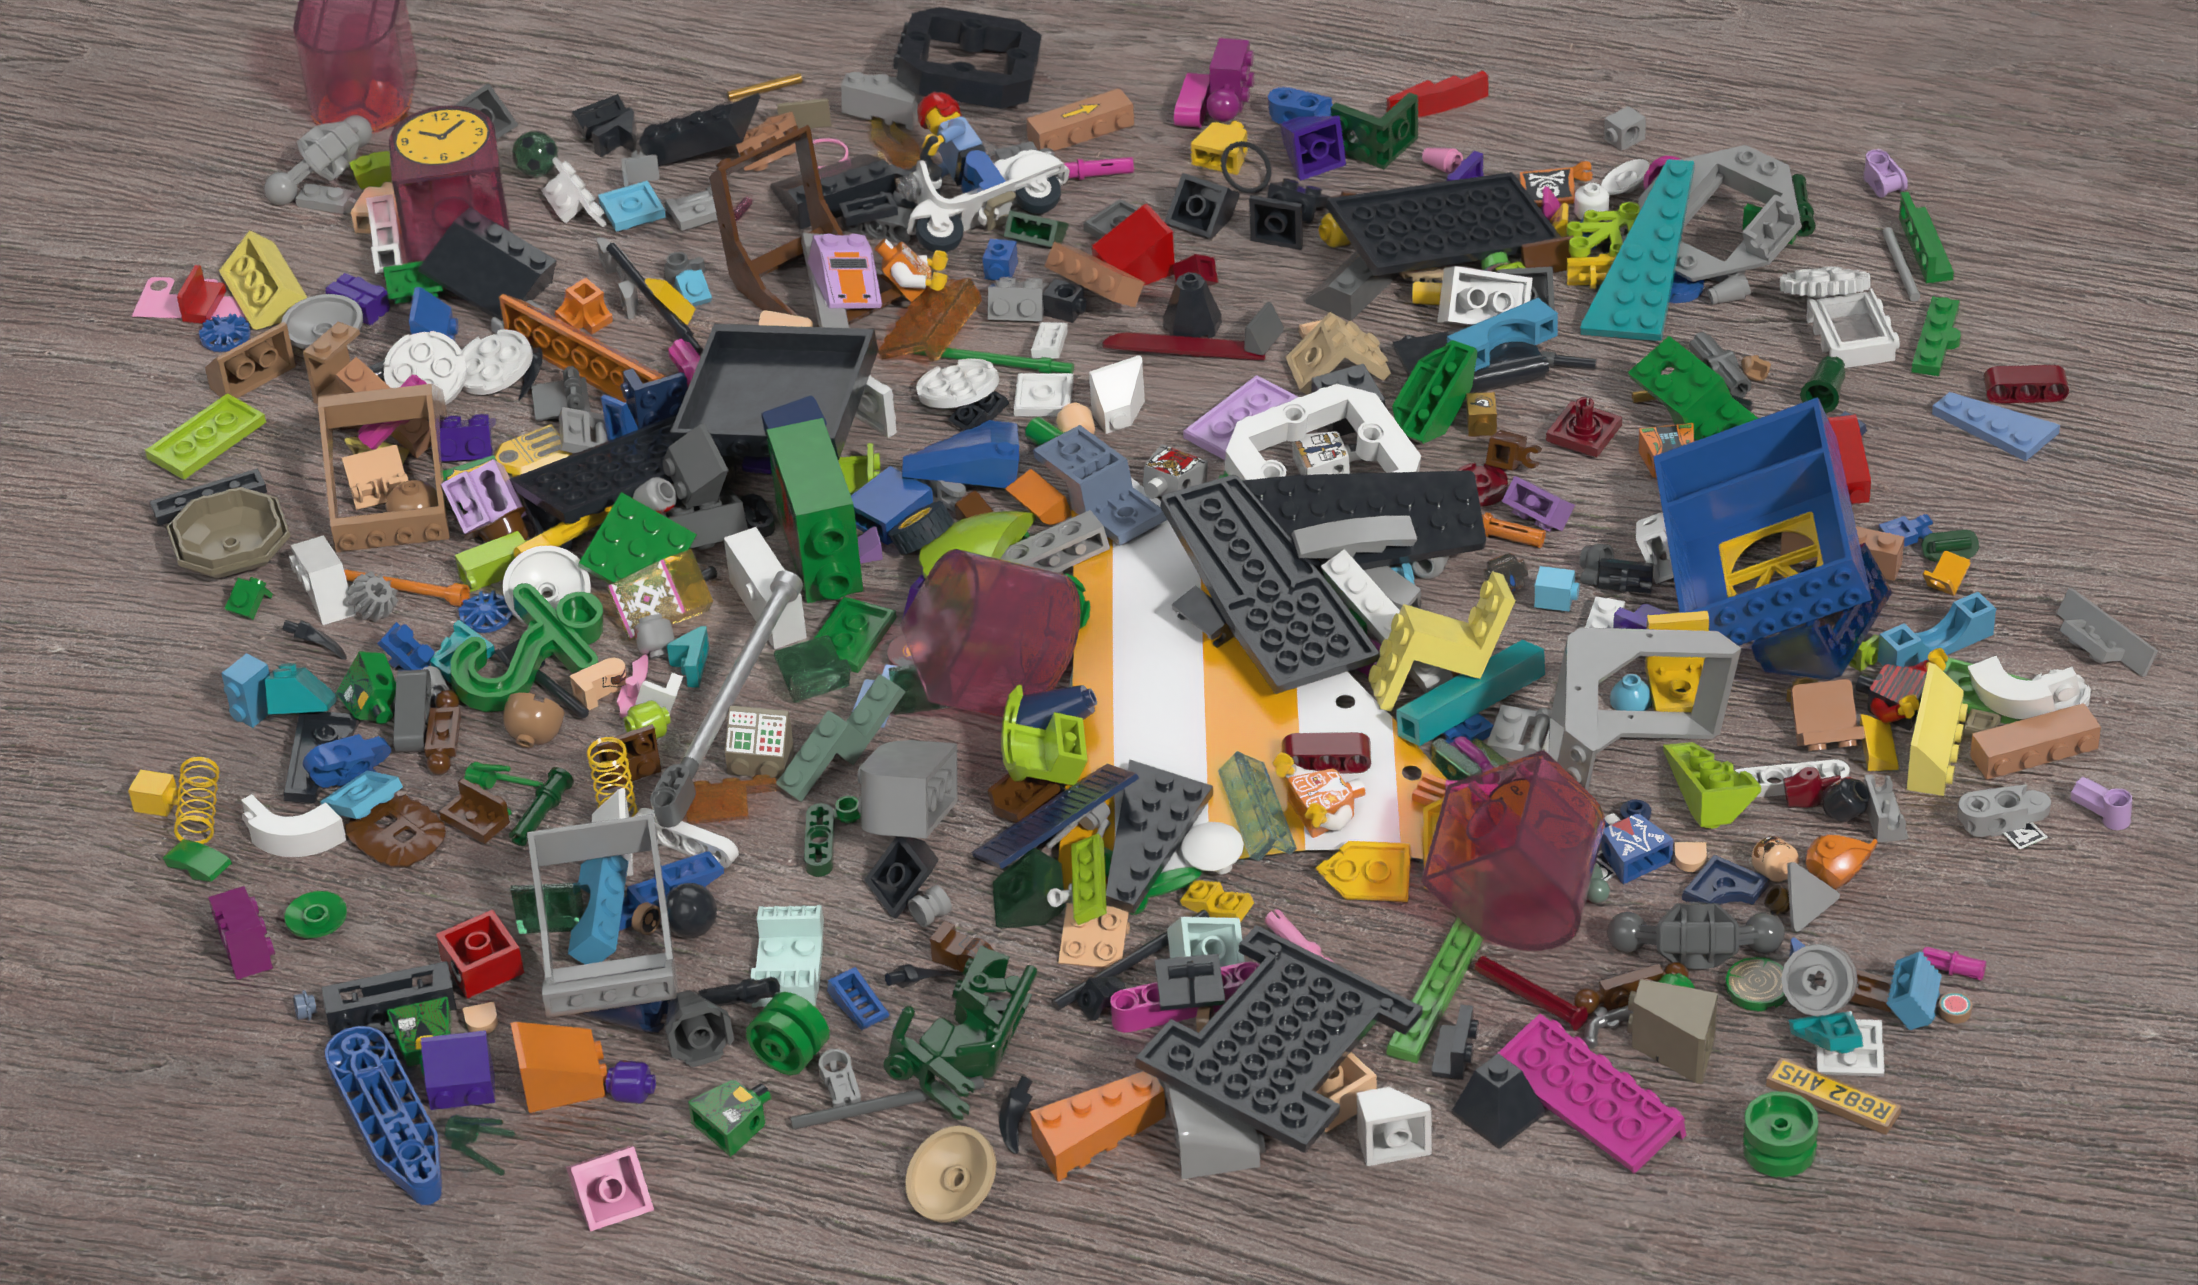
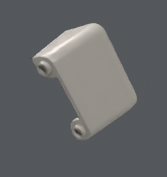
(1209, 1138)

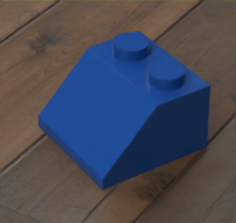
(431, 315)

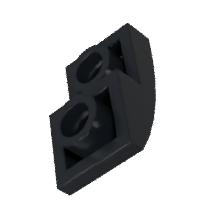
(978, 412)

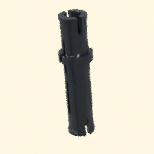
(746, 991)

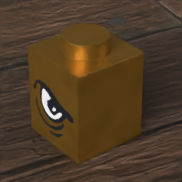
(1481, 414)

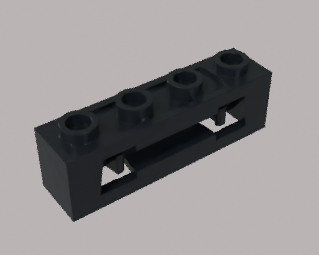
(384, 993)

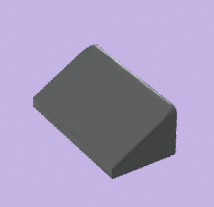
(1263, 330)

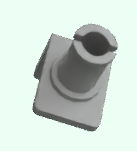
(640, 168)

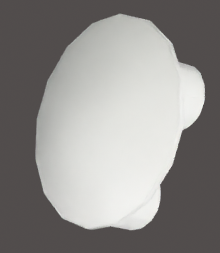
(1212, 847)

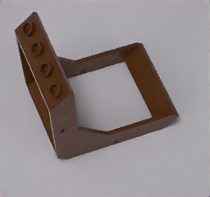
(747, 273)

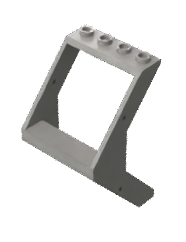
(1594, 654)
(607, 982)

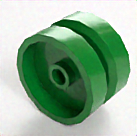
(787, 1033)
(1780, 1134)

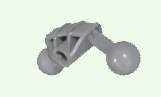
(326, 151)

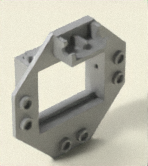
(1768, 232)

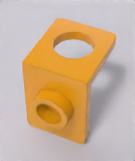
(1947, 573)

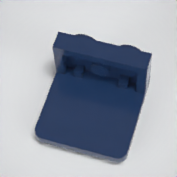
(654, 399)

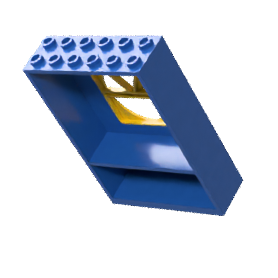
(1749, 485)

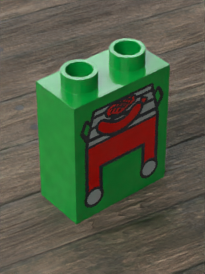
(815, 510)

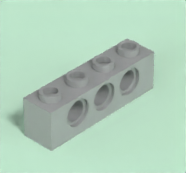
(1061, 544)

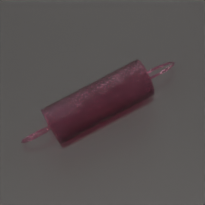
(742, 207)

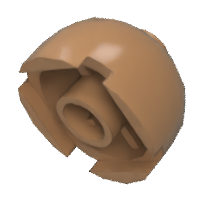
(411, 495)
(531, 720)

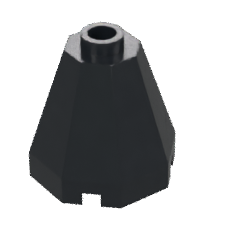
(1192, 308)

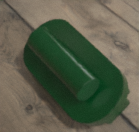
(1958, 542)

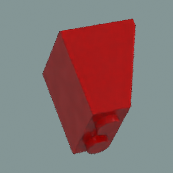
(1139, 246)
(1853, 457)

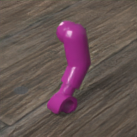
(1472, 752)

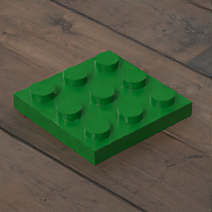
(633, 540)

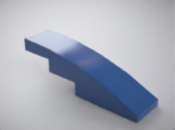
(696, 869)

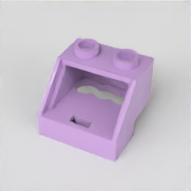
(483, 493)

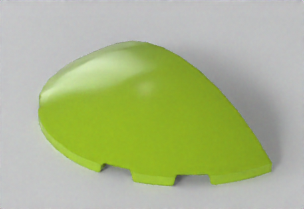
(981, 534)

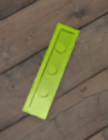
(1088, 879)

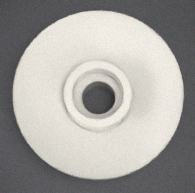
(1625, 177)

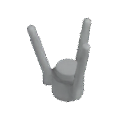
(1093, 819)

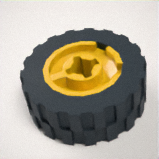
(921, 527)

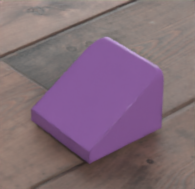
(870, 546)

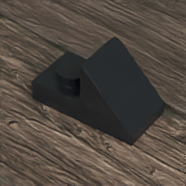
(616, 133)

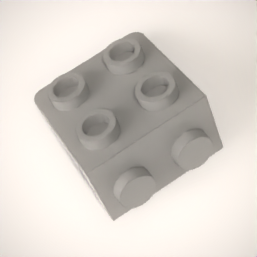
(1016, 299)

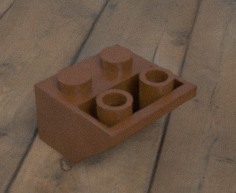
(641, 755)

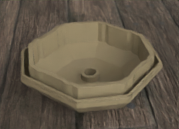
(228, 532)

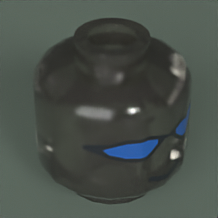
(1511, 568)

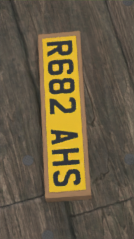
(1834, 1095)

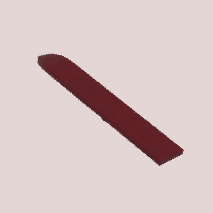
(1180, 345)

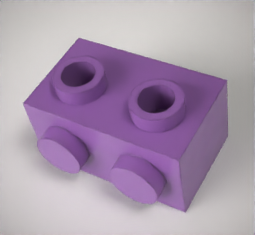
(1538, 503)

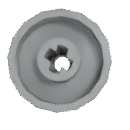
(1800, 983)

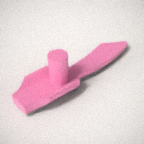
(630, 691)

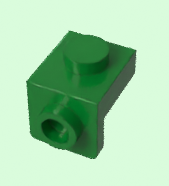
(247, 597)

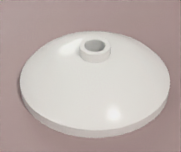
(547, 570)

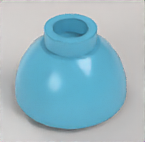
(1631, 694)

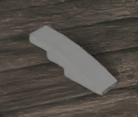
(1354, 536)

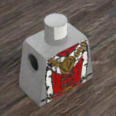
(1172, 471)

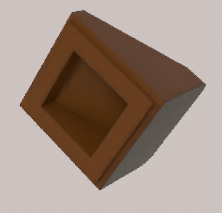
(971, 505)

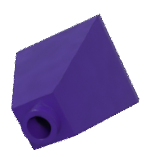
(1313, 144)

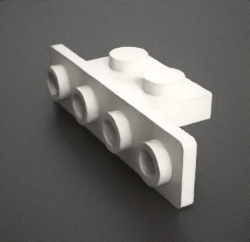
(568, 195)

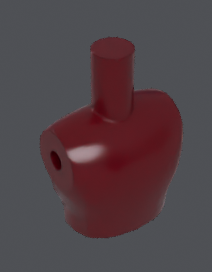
(1806, 788)

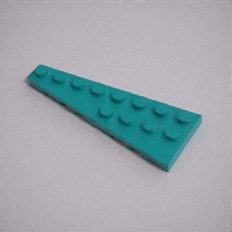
(1640, 281)

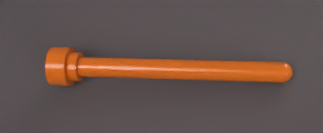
(453, 593)

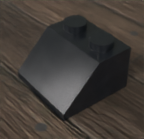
(1201, 206)

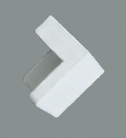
(663, 696)

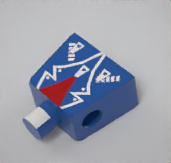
(1635, 846)

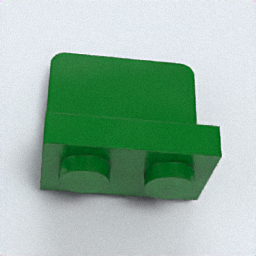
(404, 278)

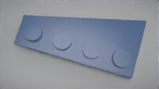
(1999, 426)

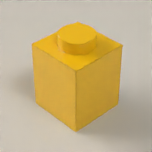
(153, 793)

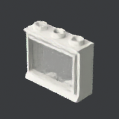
(1854, 328)

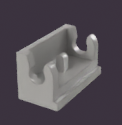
(1884, 812)

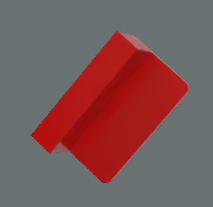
(198, 297)

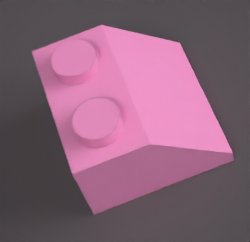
(610, 1188)

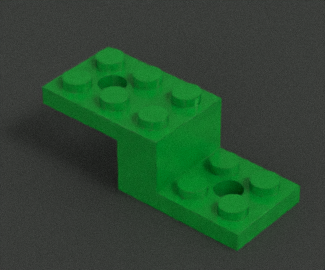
(1690, 391)

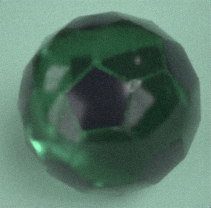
(534, 153)

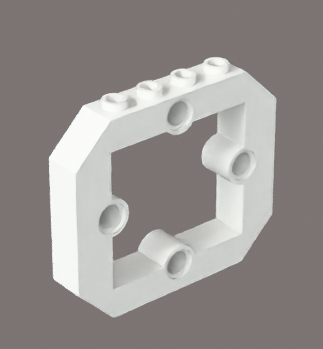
(1377, 431)

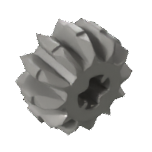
(372, 596)

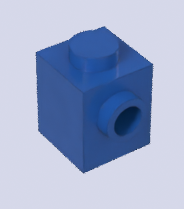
(1000, 259)

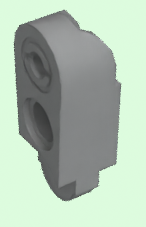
(2001, 810)

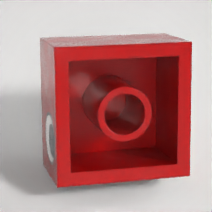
(480, 953)

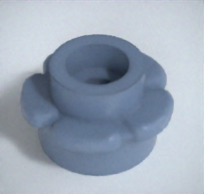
(304, 1005)

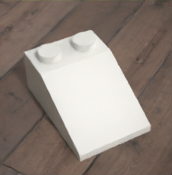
(1477, 295)

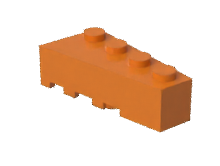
(1095, 1121)

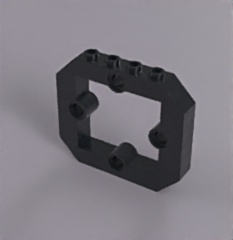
(973, 34)

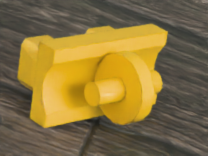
(1588, 270)

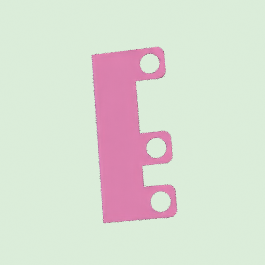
(165, 305)

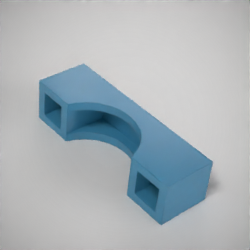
(1526, 323)
(1965, 624)
(598, 929)

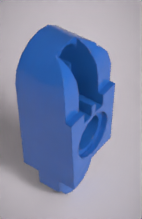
(1290, 103)
(344, 759)

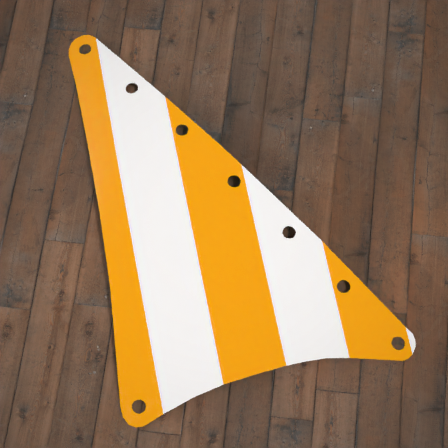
(1192, 705)

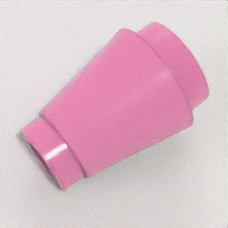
(1443, 158)

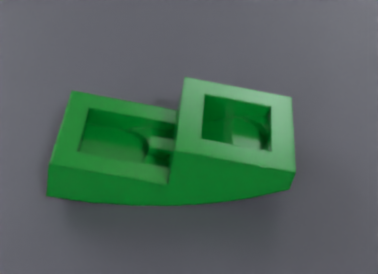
(200, 860)

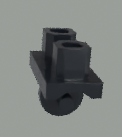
(1626, 575)

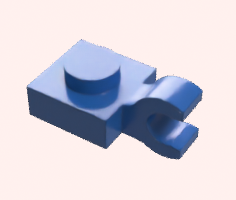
(1909, 529)
(1471, 728)

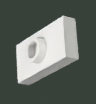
(1049, 340)

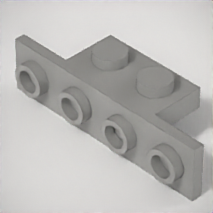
(2103, 635)

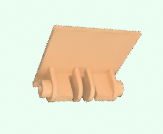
(374, 475)
(1096, 941)

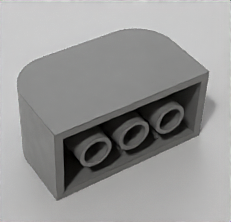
(907, 787)

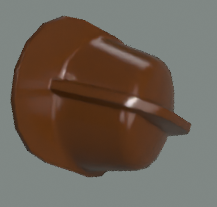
(501, 527)

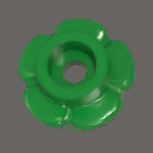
(847, 809)

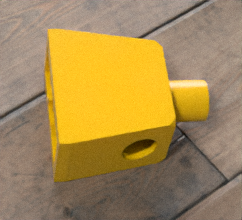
(1211, 143)

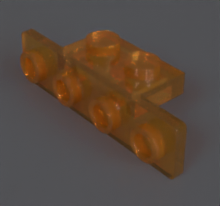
(727, 799)

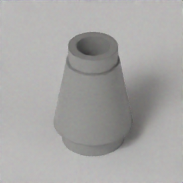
(1729, 290)

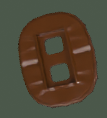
(380, 842)

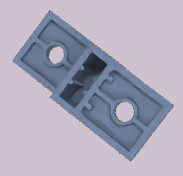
(1100, 482)

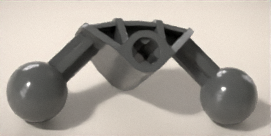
(1696, 934)

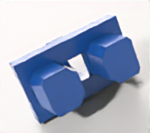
(399, 643)

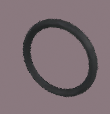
(1230, 180)

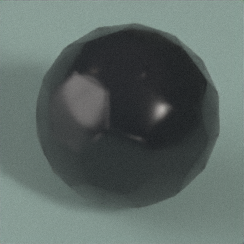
(690, 910)

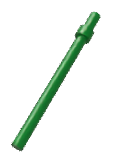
(1044, 364)

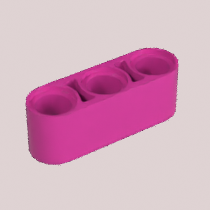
(1192, 100)

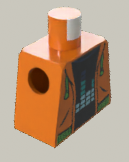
(1662, 439)

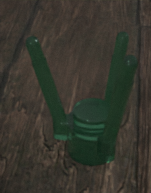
(465, 1130)

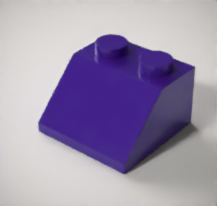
(458, 1070)

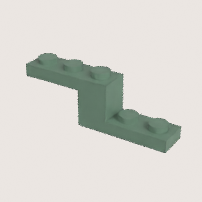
(840, 737)

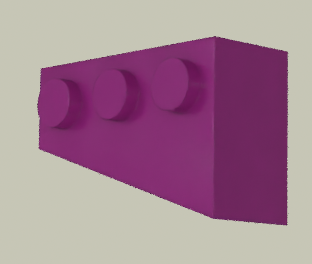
(242, 932)

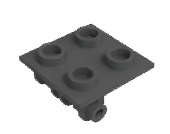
(568, 393)

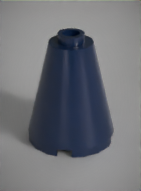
(1038, 708)
(642, 1017)

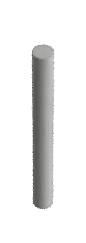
(1901, 264)

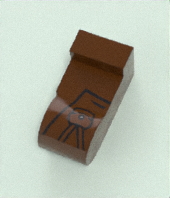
(953, 947)

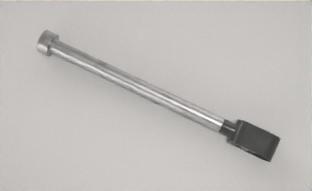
(675, 787)

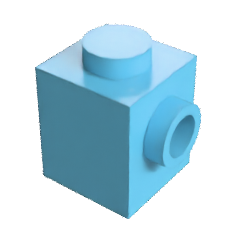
(1555, 588)

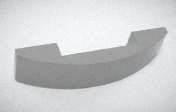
(627, 288)

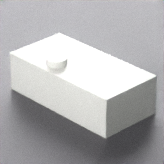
(751, 573)

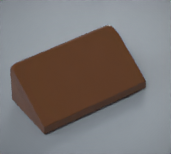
(1547, 254)

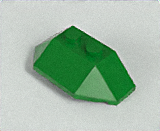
(1435, 391)

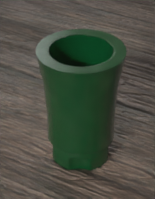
(1825, 383)

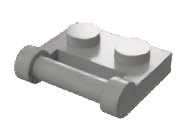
(692, 209)
(576, 429)
(1511, 728)

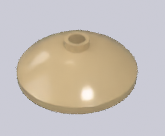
(939, 1168)

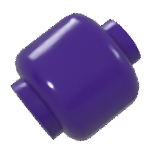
(630, 1082)

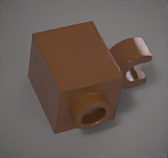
(1510, 451)

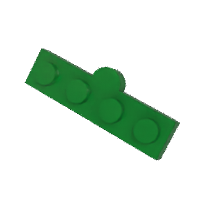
(1937, 336)

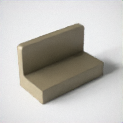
(809, 112)

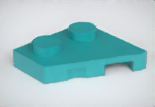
(442, 657)
(1832, 1031)

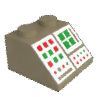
(758, 741)

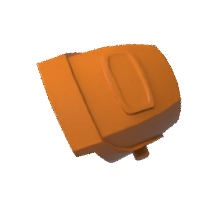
(1837, 858)

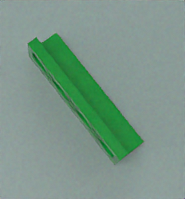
(1924, 241)

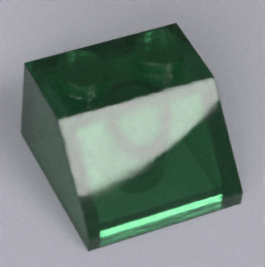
(1023, 891)
(562, 906)

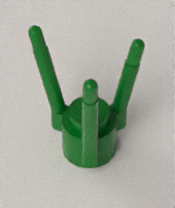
(486, 777)

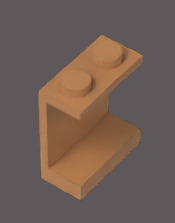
(328, 357)

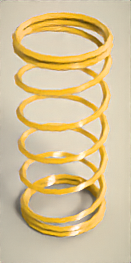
(606, 764)
(200, 786)

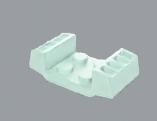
(790, 949)

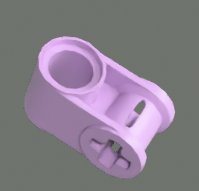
(1883, 173)

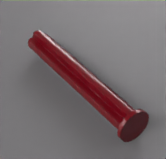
(1532, 992)

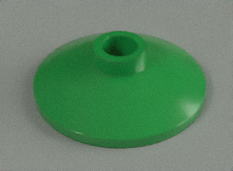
(315, 914)

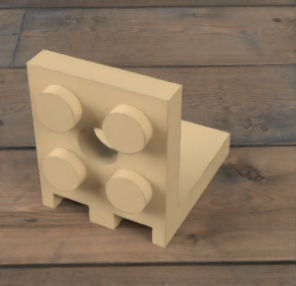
(1331, 343)

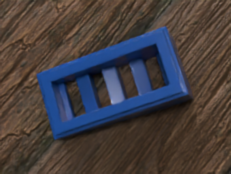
(617, 417)
(853, 979)

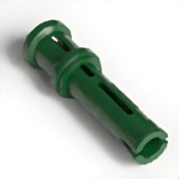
(1805, 209)
(547, 797)

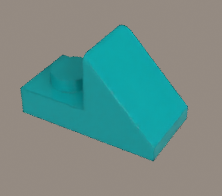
(690, 654)

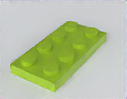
(205, 436)

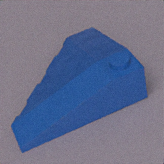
(974, 457)

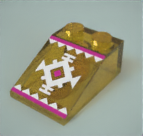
(665, 588)

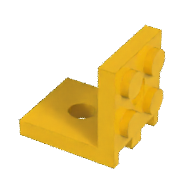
(1675, 673)

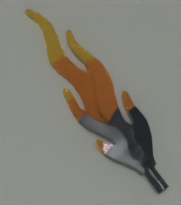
(903, 155)

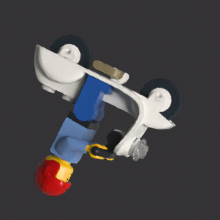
(988, 188)

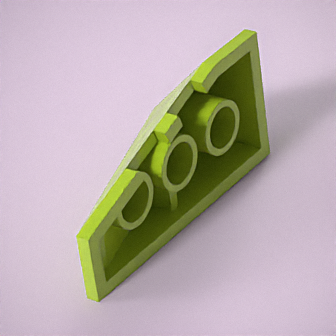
(372, 169)
(1709, 787)

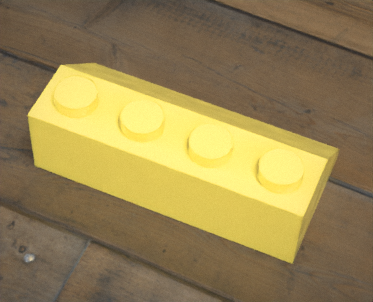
(261, 281)
(1936, 734)

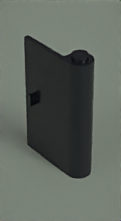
(1509, 362)

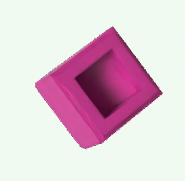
(1550, 203)

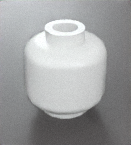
(1590, 198)

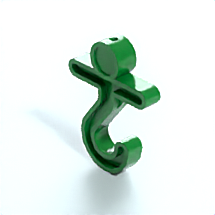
(549, 632)

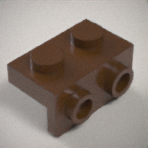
(1019, 799)
(476, 812)

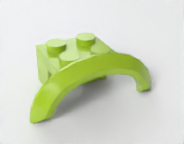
(1043, 754)

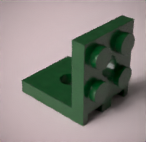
(1378, 139)

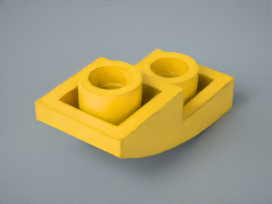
(1215, 901)

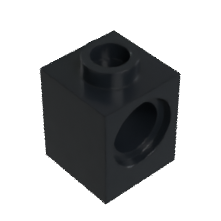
(1064, 301)

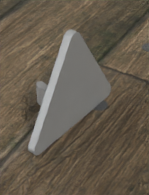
(1807, 896)

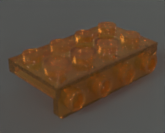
(932, 320)

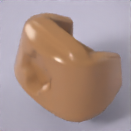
(1755, 368)

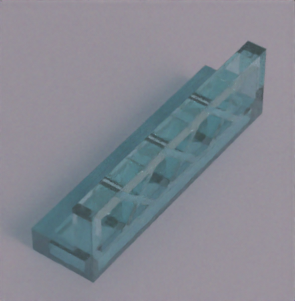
(1255, 806)

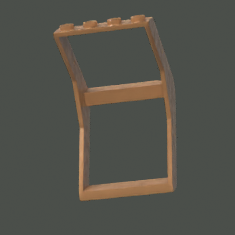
(380, 406)

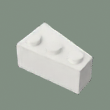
(322, 578)

